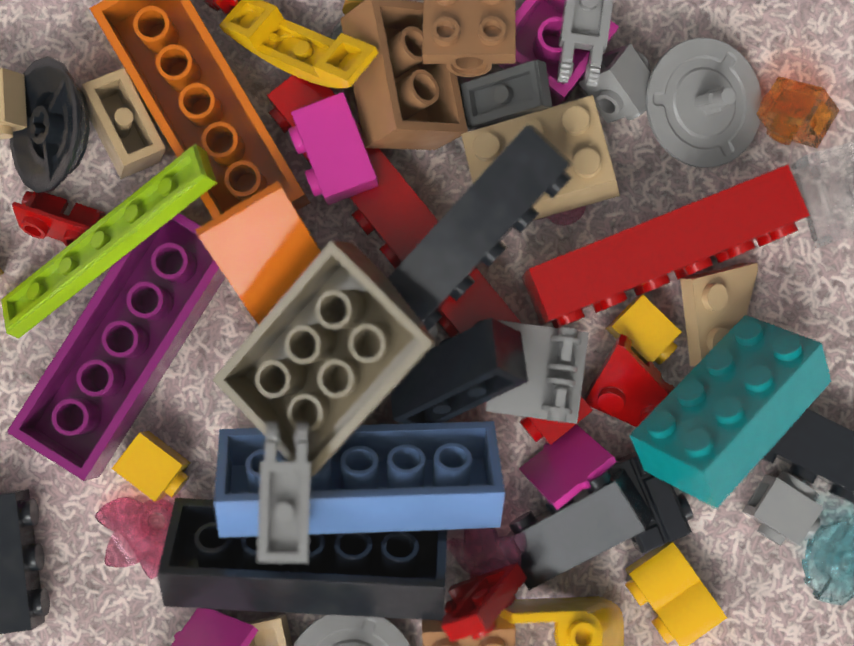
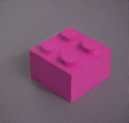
(538, 39)

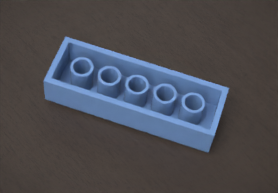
(376, 480)

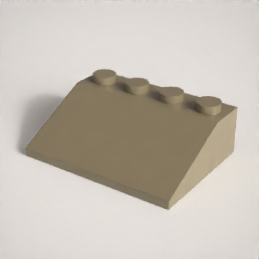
(326, 353)

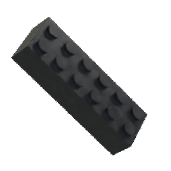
(345, 572)

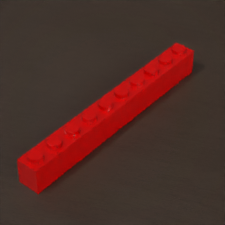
(402, 223)

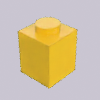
(648, 330)
(152, 466)

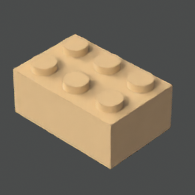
(575, 132)

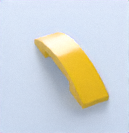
(296, 48)

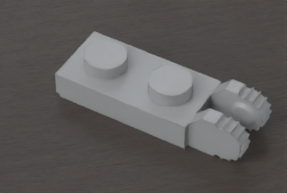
(586, 28)
(284, 500)

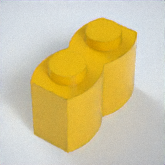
(675, 594)

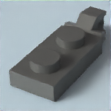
(506, 94)

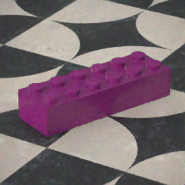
(119, 350)

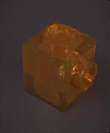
(797, 112)

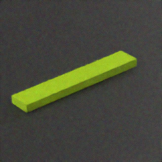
(108, 240)

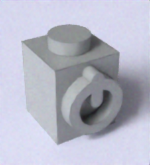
(621, 84)
(785, 509)

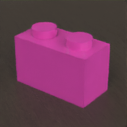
(334, 149)

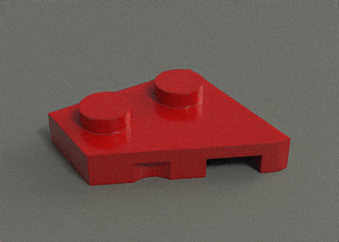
(627, 385)
(480, 601)

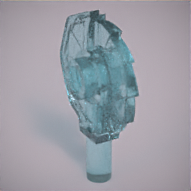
(831, 562)

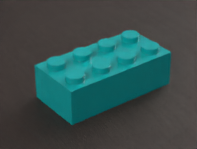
(731, 409)

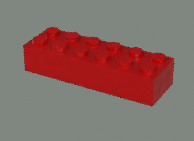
(670, 243)

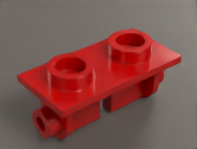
(44, 216)

